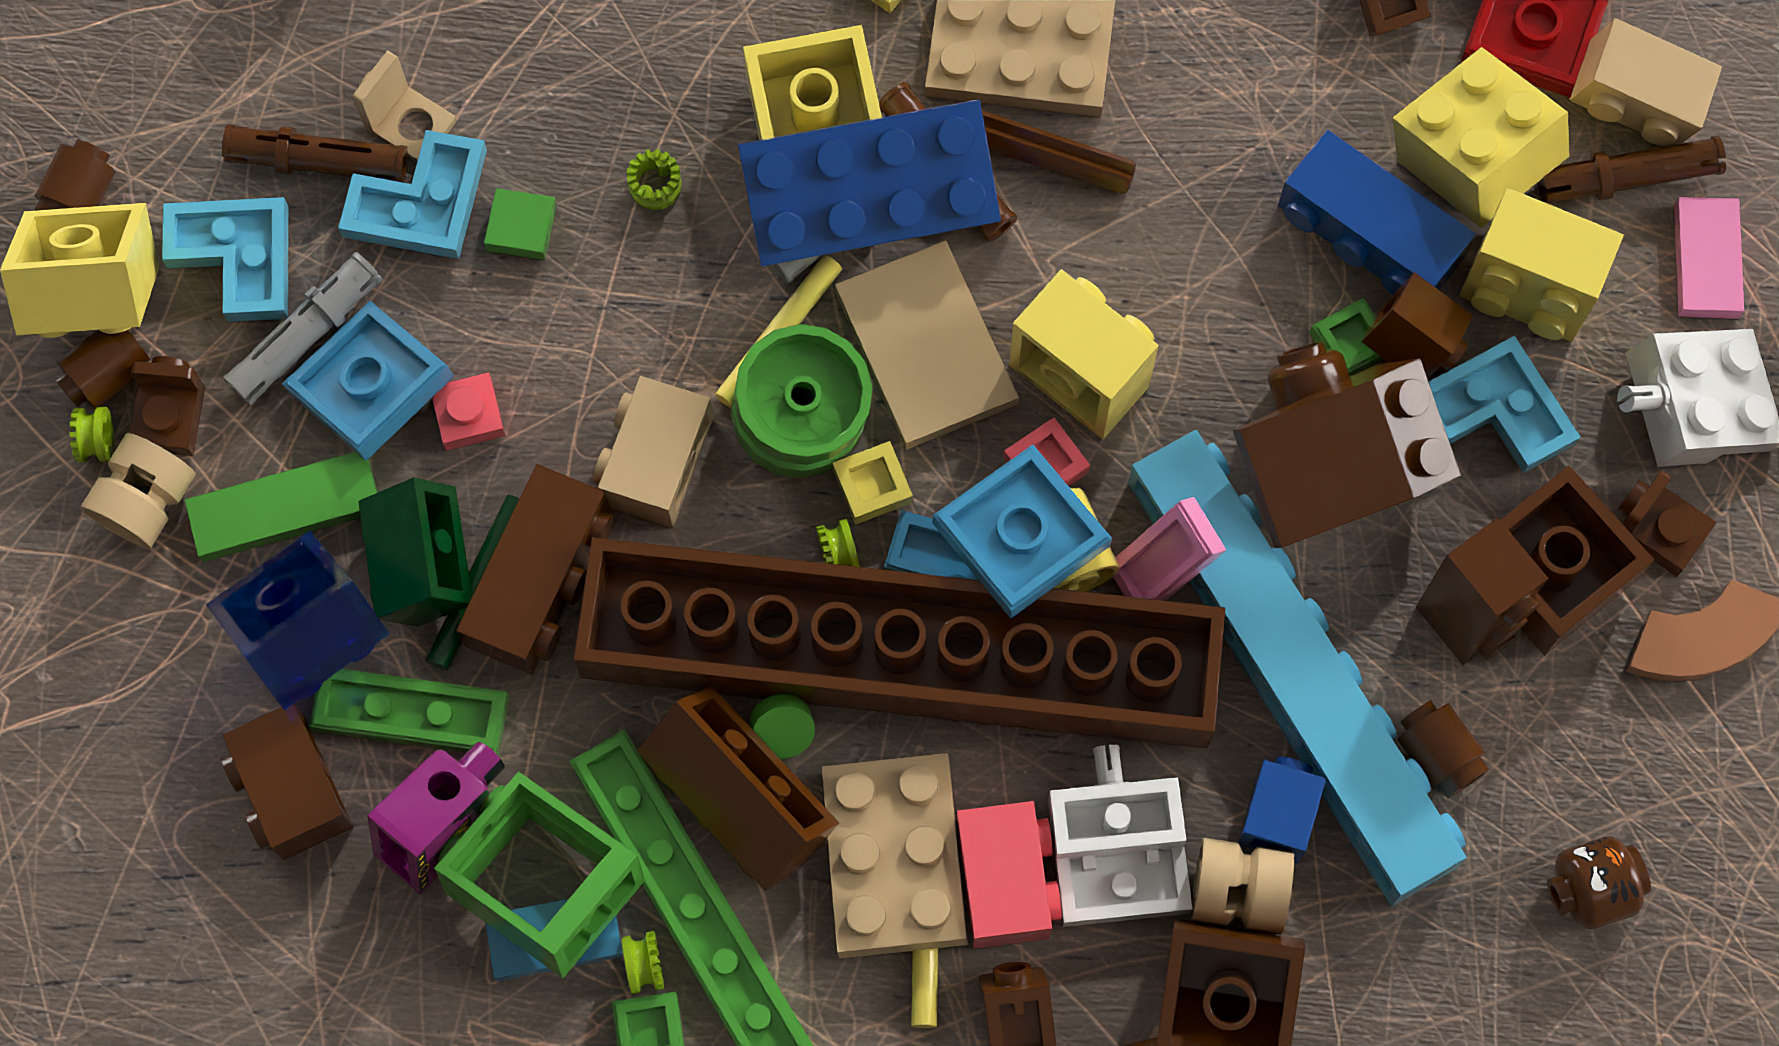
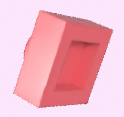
(468, 412)
(1056, 449)

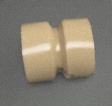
(124, 508)
(1265, 890)

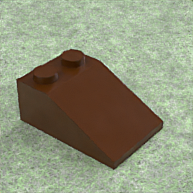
(1347, 451)

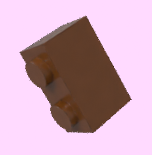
(285, 781)

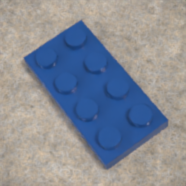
(869, 182)

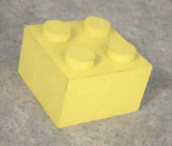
(811, 82)
(1480, 135)
(1540, 266)
(80, 270)
(1083, 352)

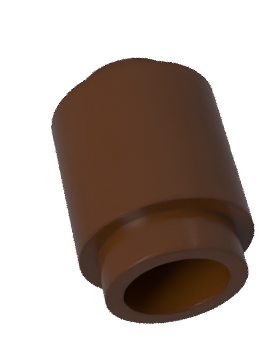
(75, 178)
(99, 367)
(1443, 748)

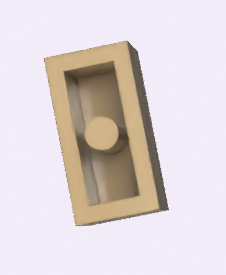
(1645, 84)
(654, 450)

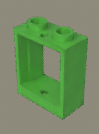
(584, 913)

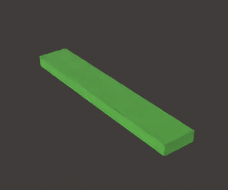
(687, 896)

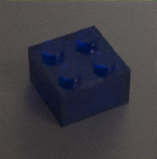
(298, 620)

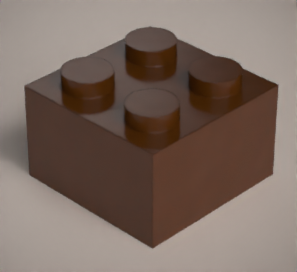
(1581, 552)

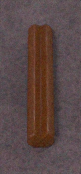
(1058, 153)

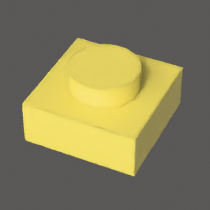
(872, 482)

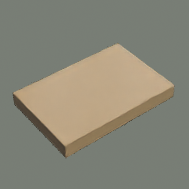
(926, 345)

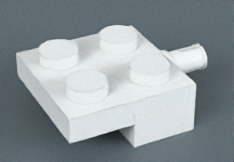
(1702, 395)
(1119, 847)

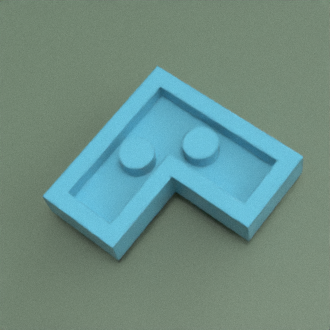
(421, 215)
(242, 237)
(1510, 394)

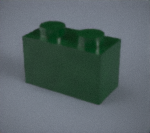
(415, 552)

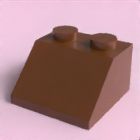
(1230, 987)

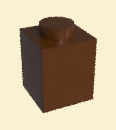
(1421, 325)

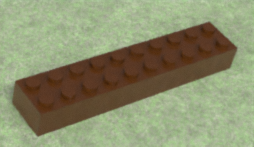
(899, 643)

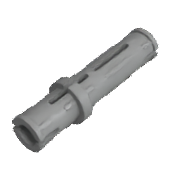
(307, 324)

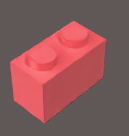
(1006, 875)

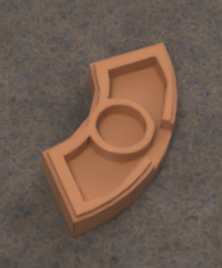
(1705, 640)

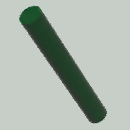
(448, 640)

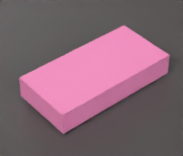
(1708, 257)
(1168, 553)

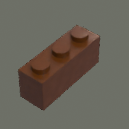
(535, 570)
(1482, 593)
(737, 787)

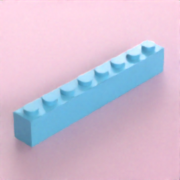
(1304, 679)

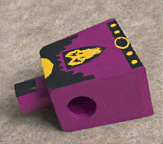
(429, 810)

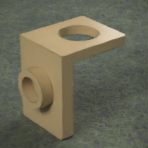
(386, 98)

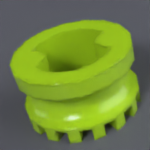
(664, 166)
(93, 434)
(838, 544)
(642, 962)

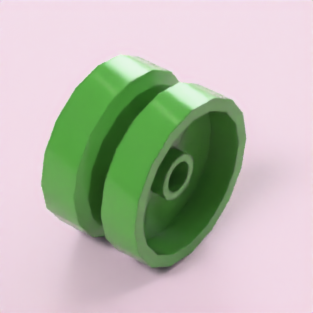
(816, 369)

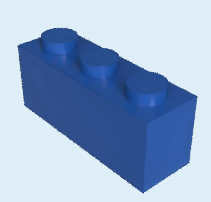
(1372, 216)

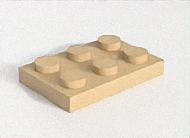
(1022, 53)
(894, 856)

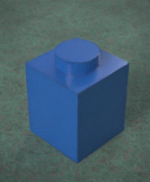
(1282, 806)

